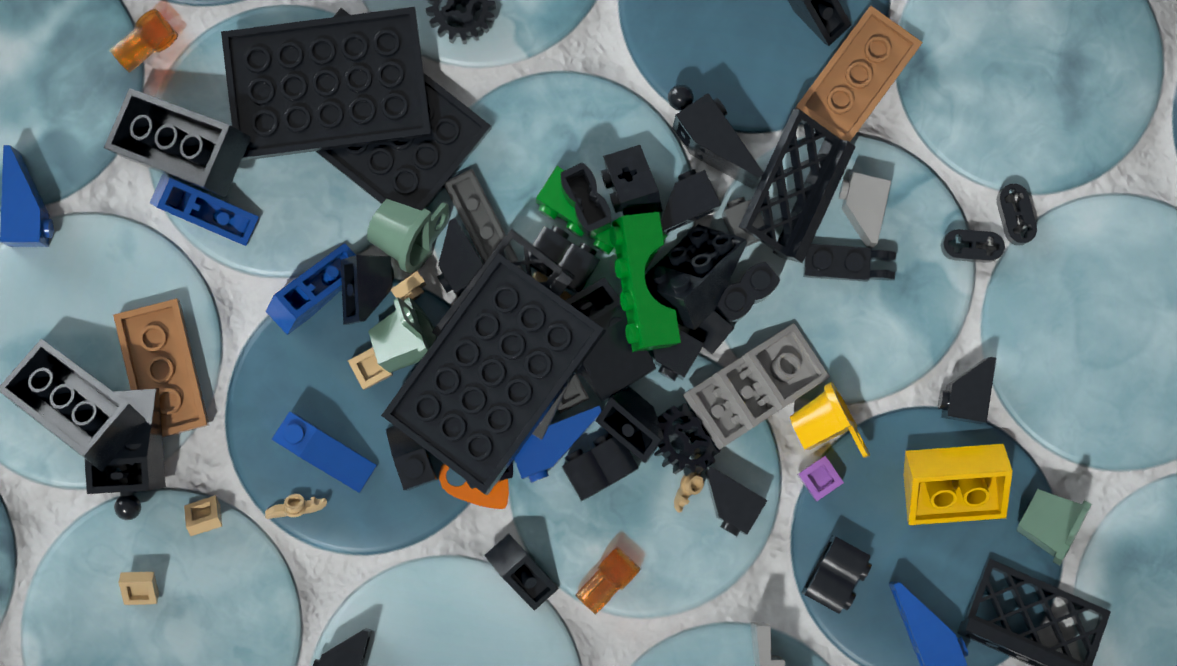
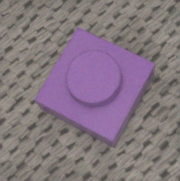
(820, 478)

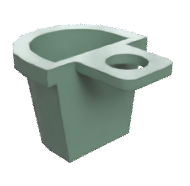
(406, 232)
(402, 336)
(1053, 523)

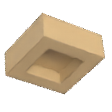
(410, 287)
(367, 369)
(203, 515)
(138, 588)

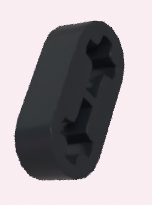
(1024, 213)
(972, 253)

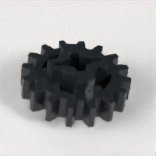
(450, 15)
(685, 440)

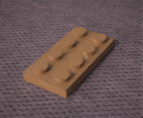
(859, 74)
(161, 357)

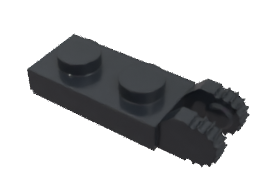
(846, 263)

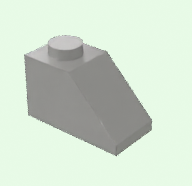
(865, 205)

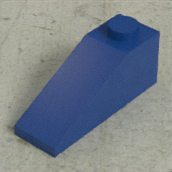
(203, 209)
(23, 212)
(308, 292)
(324, 451)
(543, 454)
(930, 637)

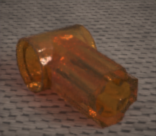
(150, 35)
(613, 574)

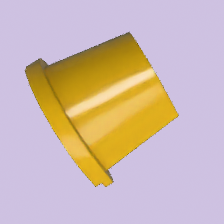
(826, 419)

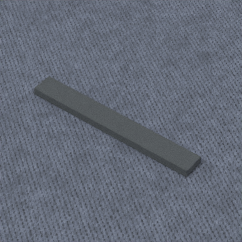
(487, 235)

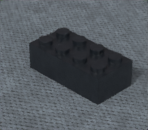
(177, 142)
(72, 404)

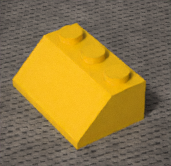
(957, 484)

